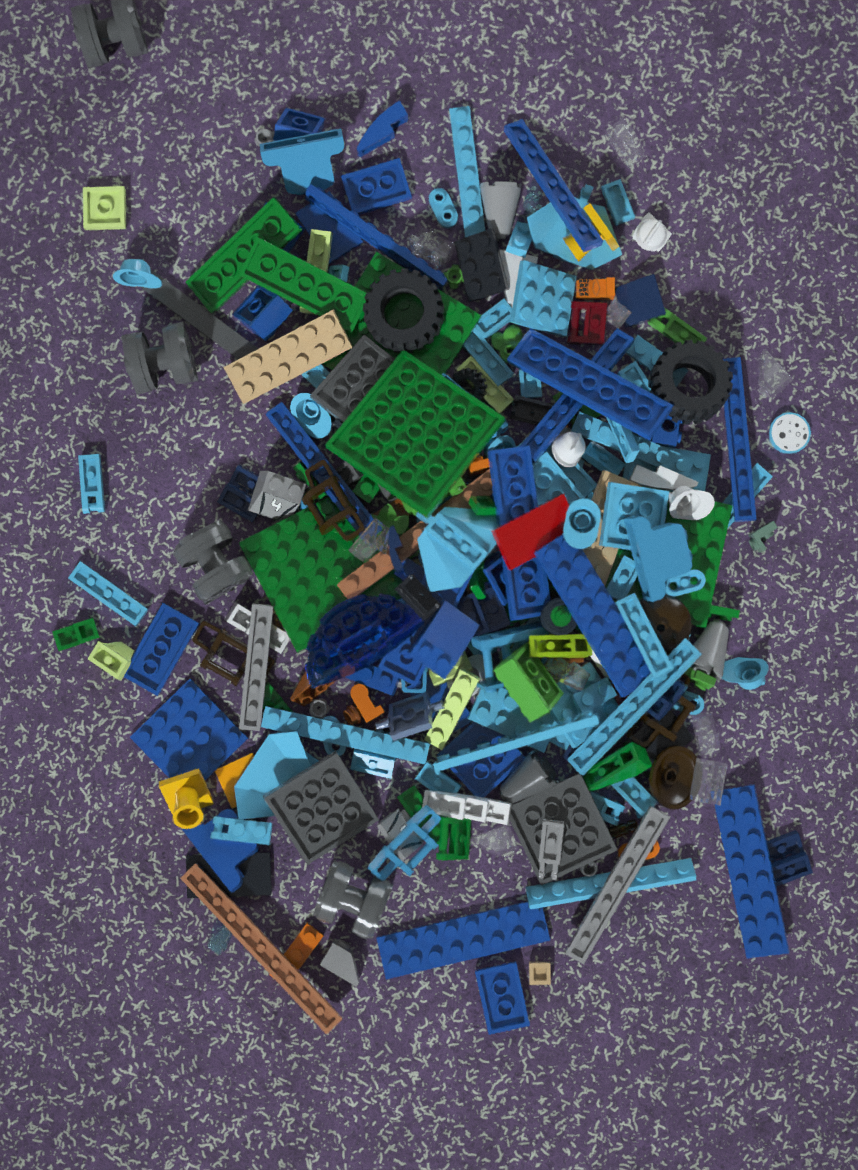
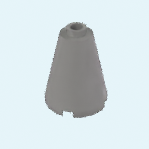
(500, 205)
(713, 647)

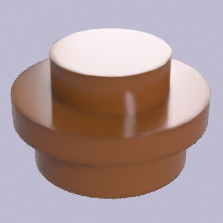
(352, 715)

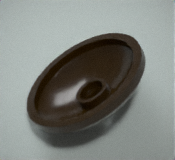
(673, 616)
(672, 777)

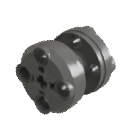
(95, 33)
(143, 361)
(205, 548)
(364, 904)

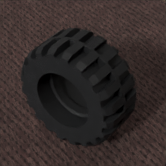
(391, 286)
(708, 364)

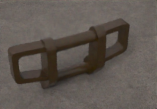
(349, 510)
(224, 636)
(659, 729)

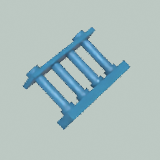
(503, 639)

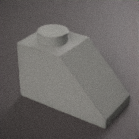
(341, 962)

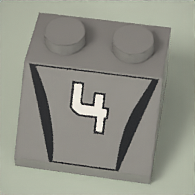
(276, 496)
(392, 826)

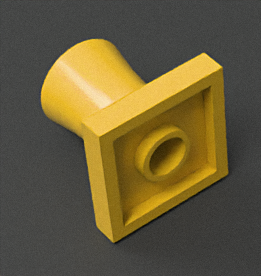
(601, 229)
(185, 798)

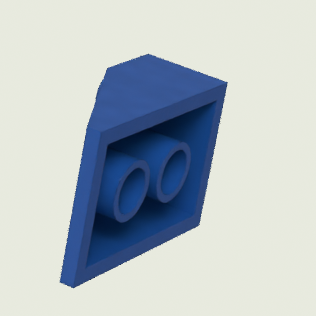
(444, 639)

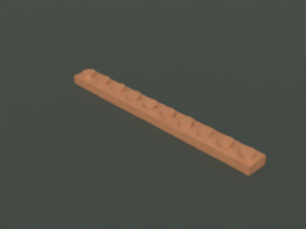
(381, 564)
(261, 948)

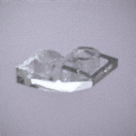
(568, 674)

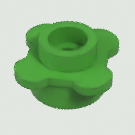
(454, 270)

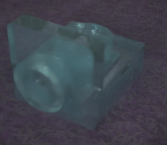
(530, 200)

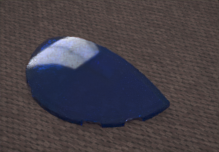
(357, 636)

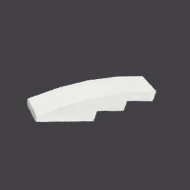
(468, 807)

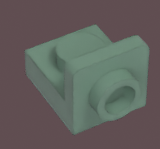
(764, 532)

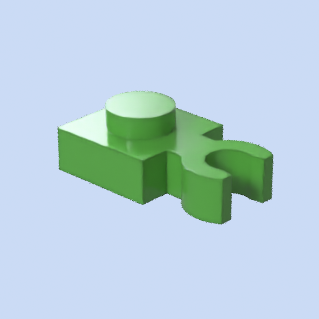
(701, 680)

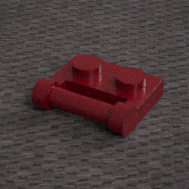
(594, 323)

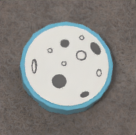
(789, 433)

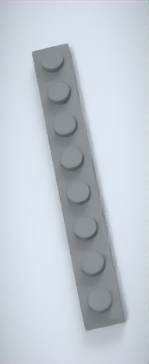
(616, 884)

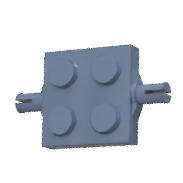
(410, 716)

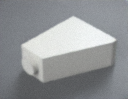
(511, 267)

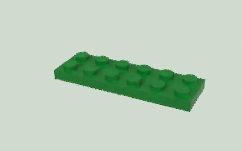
(219, 276)
(303, 283)

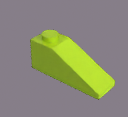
(559, 646)

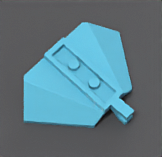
(549, 229)
(454, 546)
(273, 764)

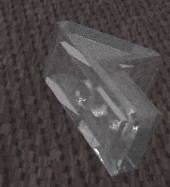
(370, 540)
(705, 733)

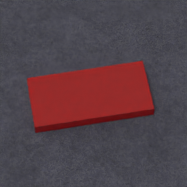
(531, 531)

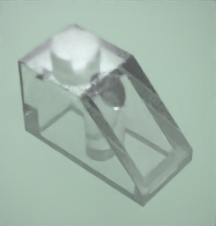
(625, 142)
(771, 375)
(496, 840)

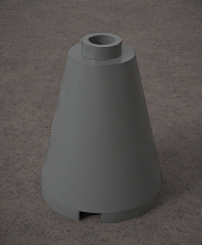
(529, 778)

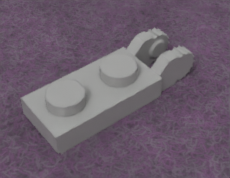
(551, 846)

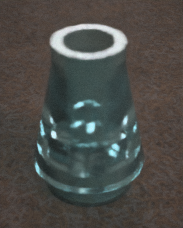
(219, 940)

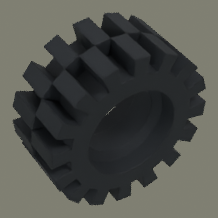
(475, 378)

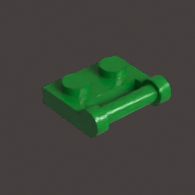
(458, 840)

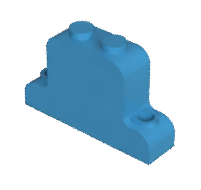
(304, 159)
(657, 554)

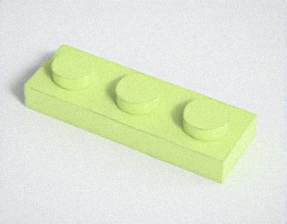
(496, 395)

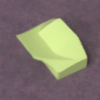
(112, 658)

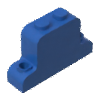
(222, 854)

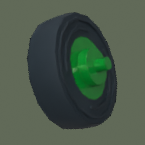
(557, 618)

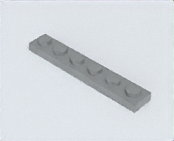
(256, 667)

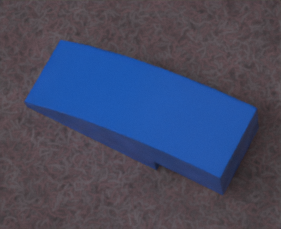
(382, 129)

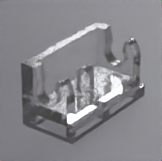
(708, 781)

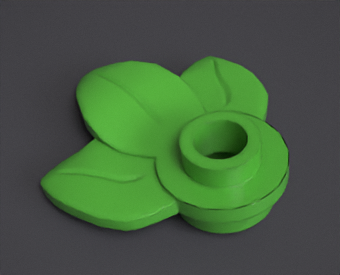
(506, 341)
(389, 518)

